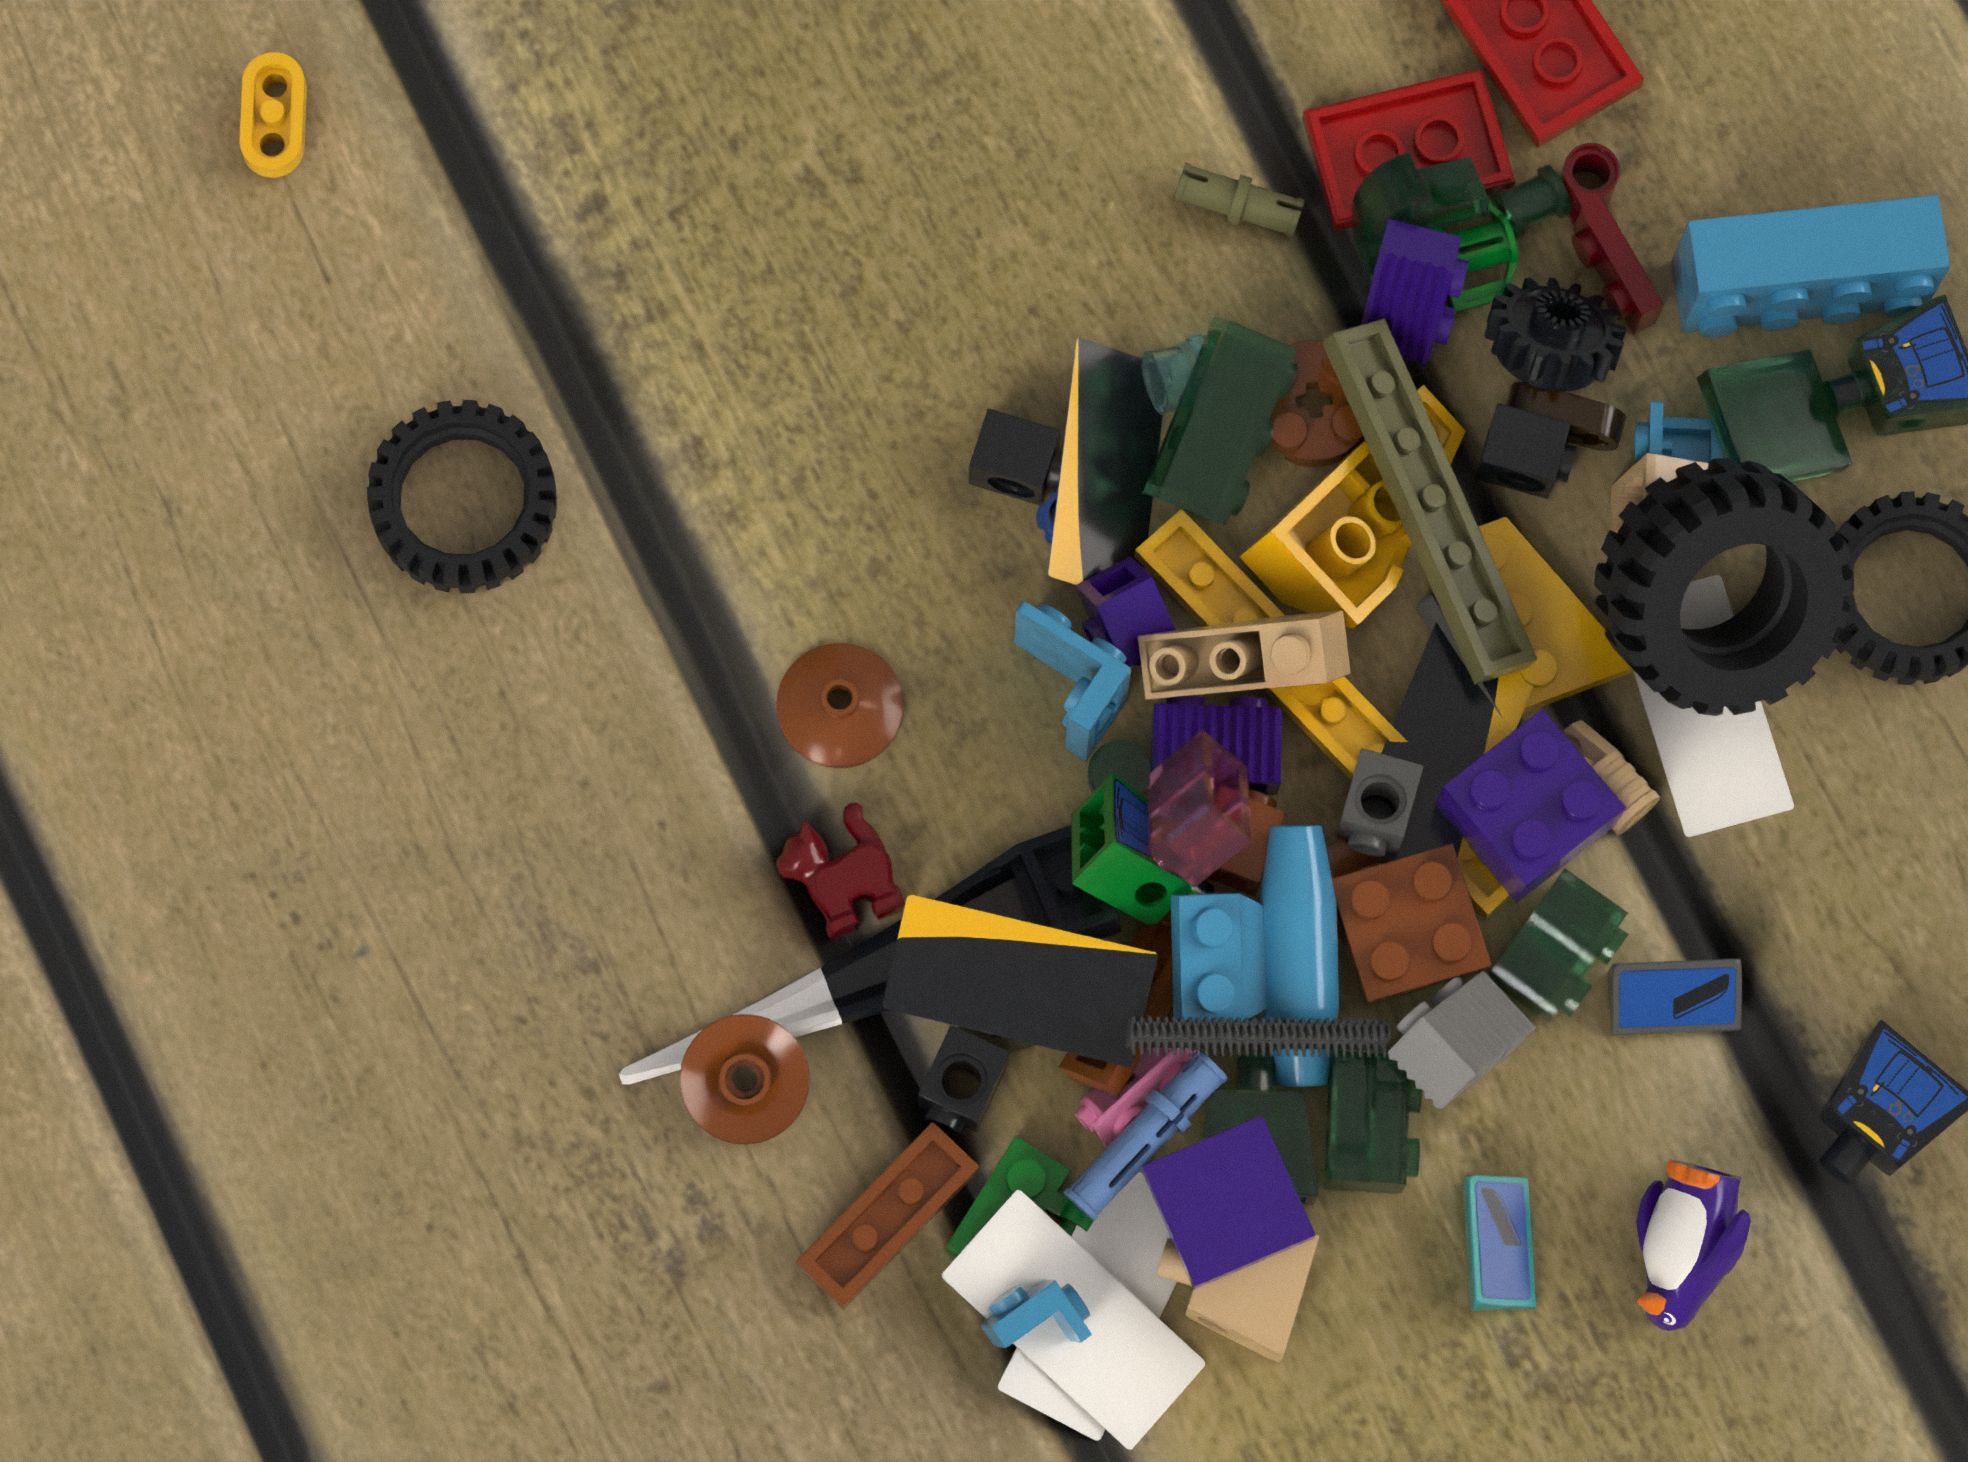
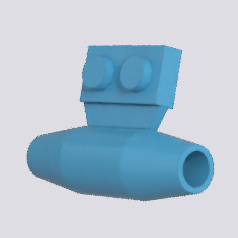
(1265, 955)

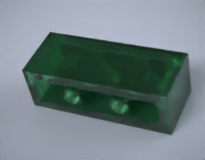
(1222, 421)

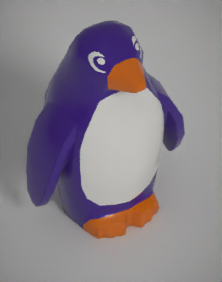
(1688, 1240)

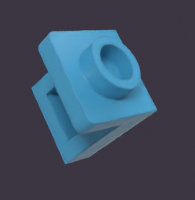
(1676, 436)
(1021, 1311)

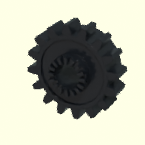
(1554, 335)

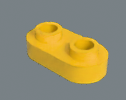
(273, 118)

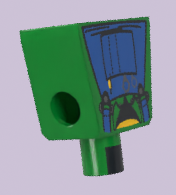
(1114, 855)

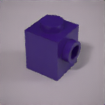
(1122, 606)

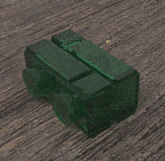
(1369, 1125)

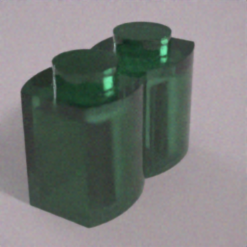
(1558, 947)

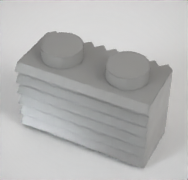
(1459, 1038)

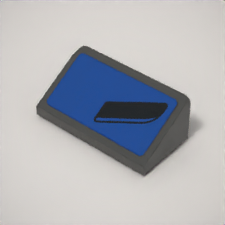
(1675, 997)

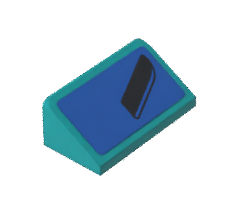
(1498, 1243)

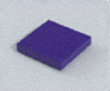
(1228, 1202)

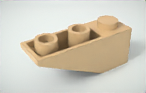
(1245, 655)

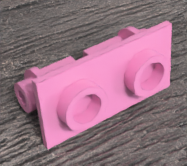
(1112, 1114)

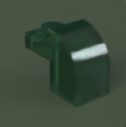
(1420, 197)

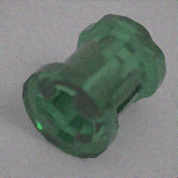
(1533, 200)

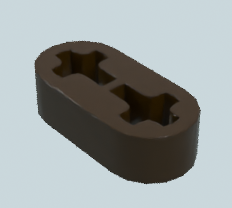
(1592, 421)

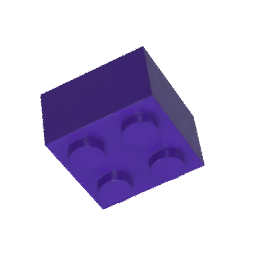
(1529, 805)

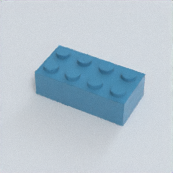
(1809, 265)

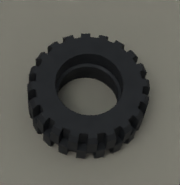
(1773, 636)

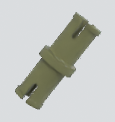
(1239, 199)

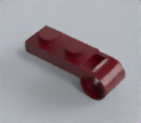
(1602, 243)

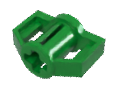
(1503, 251)

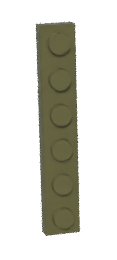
(1429, 501)

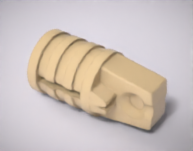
(1615, 772)

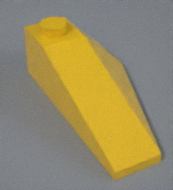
(1344, 536)

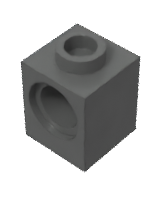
(1384, 777)

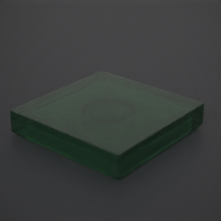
(1776, 416)

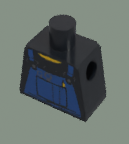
(1888, 1106)

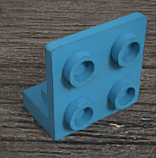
(1093, 665)

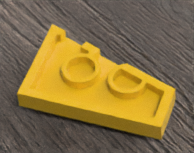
(1560, 628)

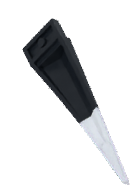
(1023, 884)

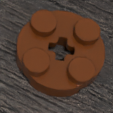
(1310, 439)

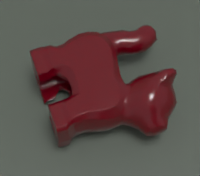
(839, 883)

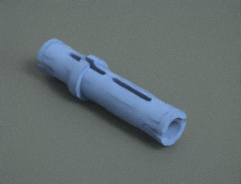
(1146, 1134)

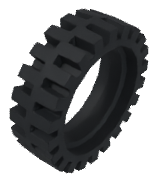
(438, 427)
(1858, 638)

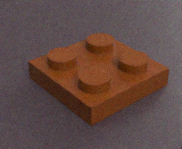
(1410, 924)

